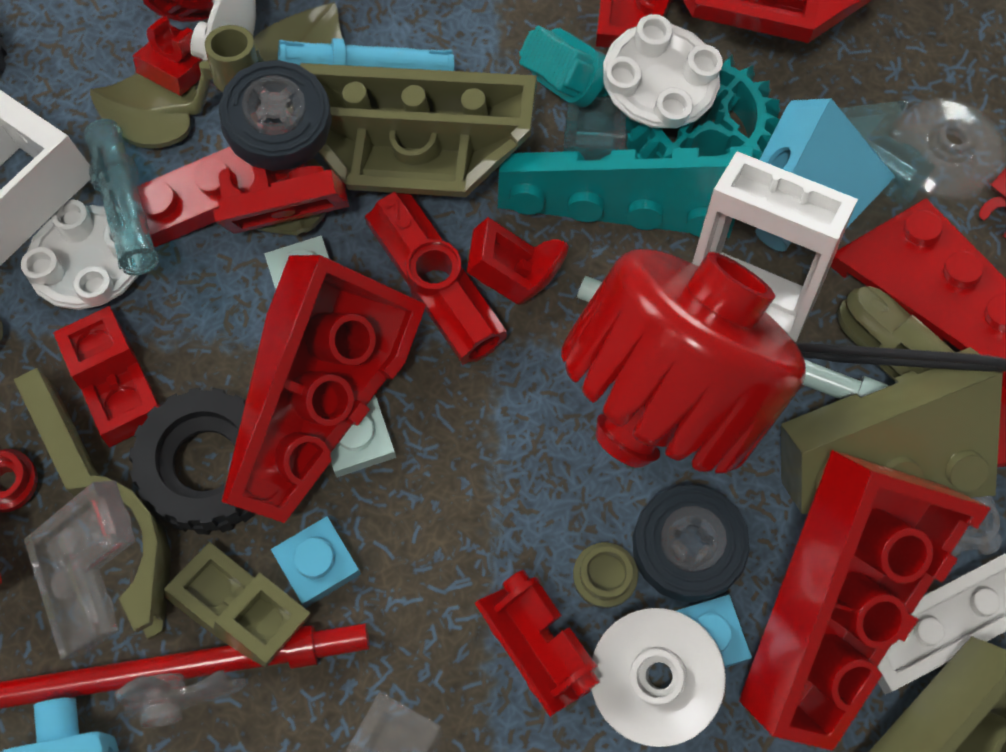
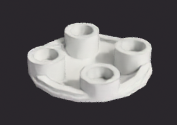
(661, 74)
(75, 259)

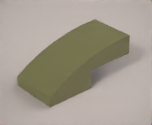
(235, 606)

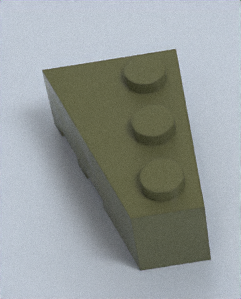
(924, 425)

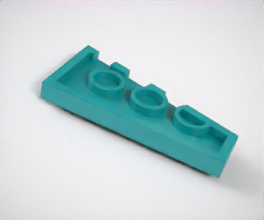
(617, 188)

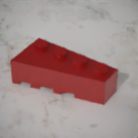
(851, 594)

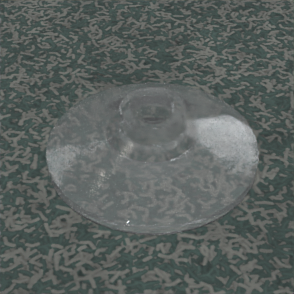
(960, 169)

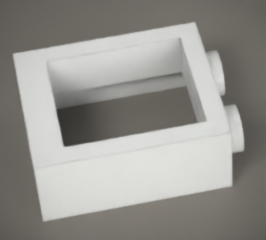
(41, 185)
(786, 208)

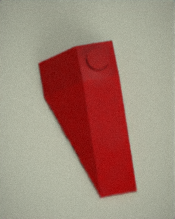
(316, 369)

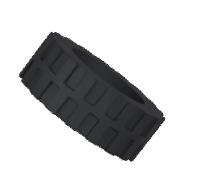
(156, 452)

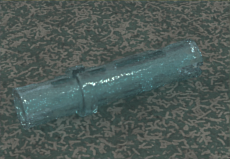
(116, 177)

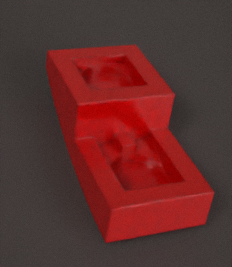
(107, 374)

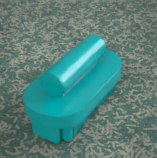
(564, 65)

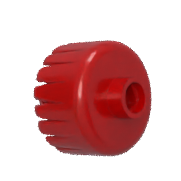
(687, 358)

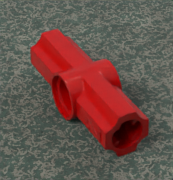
(451, 304)

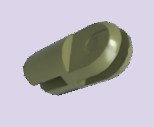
(879, 321)

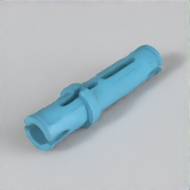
(352, 55)

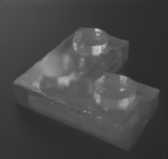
(67, 565)

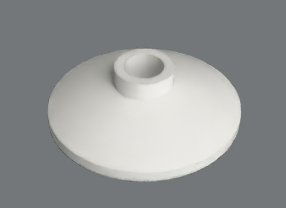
(630, 699)

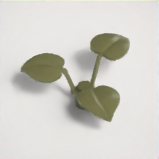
(160, 118)

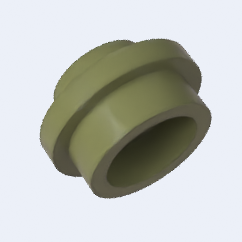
(605, 575)

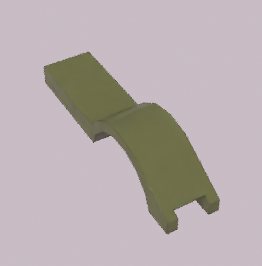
(145, 597)

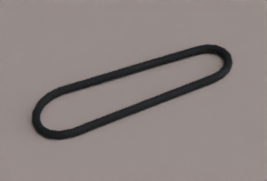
(902, 357)

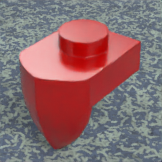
(511, 264)

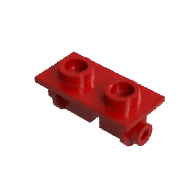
(553, 667)

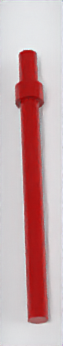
(301, 651)

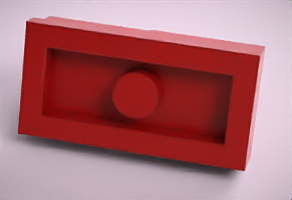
(303, 194)

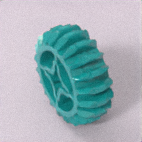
(714, 139)

